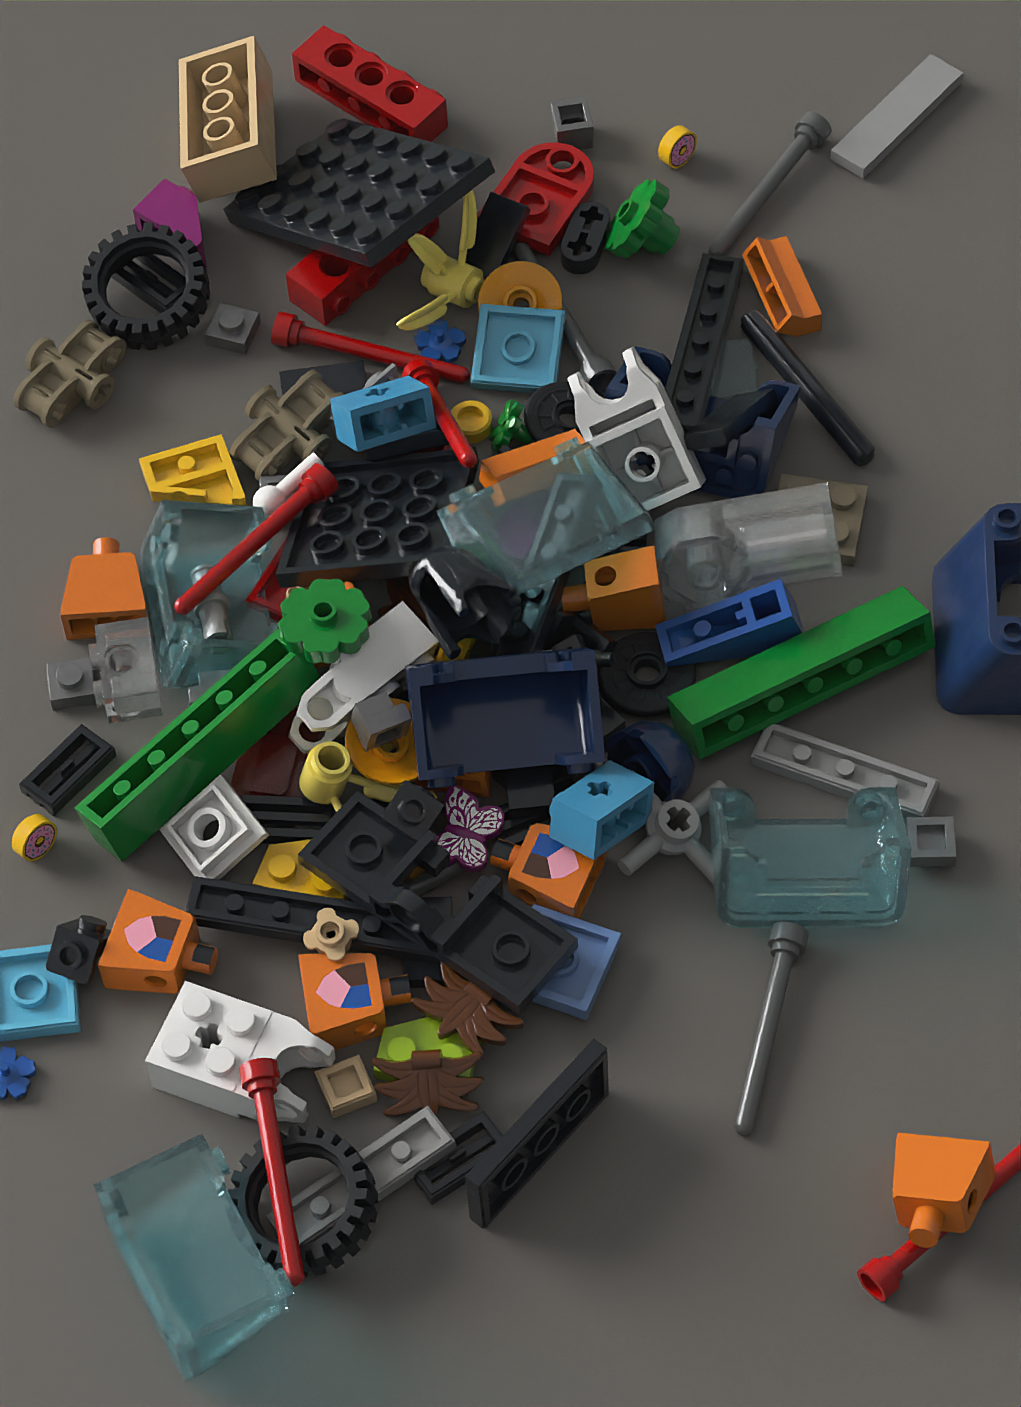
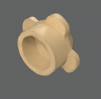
(334, 947)

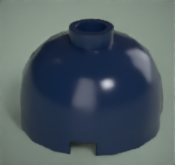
(656, 754)

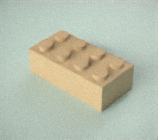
(227, 119)

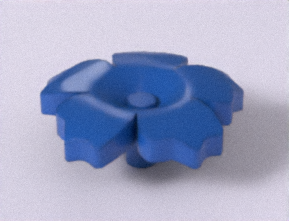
(440, 341)
(14, 1073)

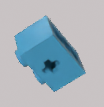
(383, 413)
(601, 809)

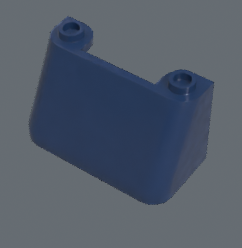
(746, 461)
(974, 646)
(505, 714)

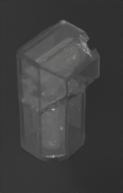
(746, 542)

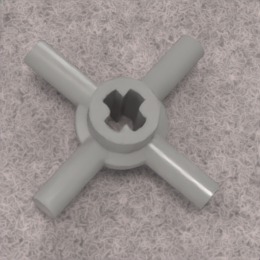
(676, 842)

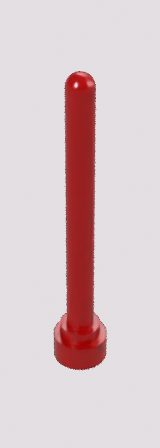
(290, 331)
(426, 373)
(316, 486)
(261, 1080)
(882, 1275)

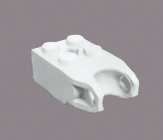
(636, 424)
(376, 668)
(213, 1036)

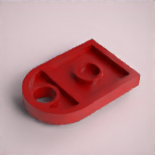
(547, 191)

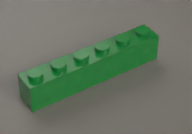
(801, 672)
(196, 747)

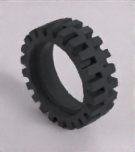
(143, 243)
(351, 1225)

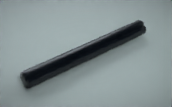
(811, 391)

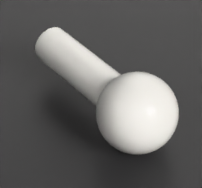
(272, 497)

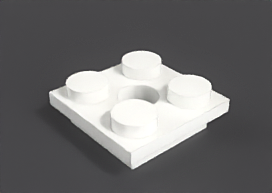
(236, 837)

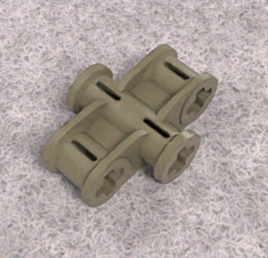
(70, 373)
(286, 426)

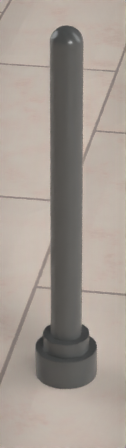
(810, 133)
(594, 369)
(786, 944)

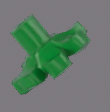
(509, 427)

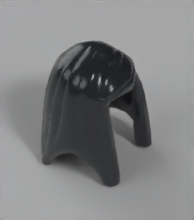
(463, 598)

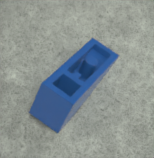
(732, 627)

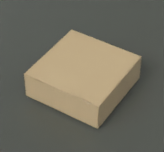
(346, 1086)

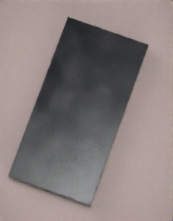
(537, 1134)

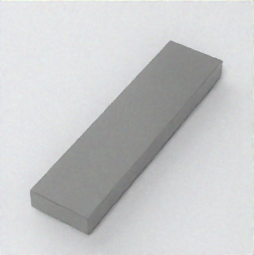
(896, 116)
(840, 769)
(391, 1160)

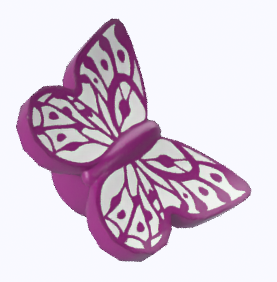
(469, 829)

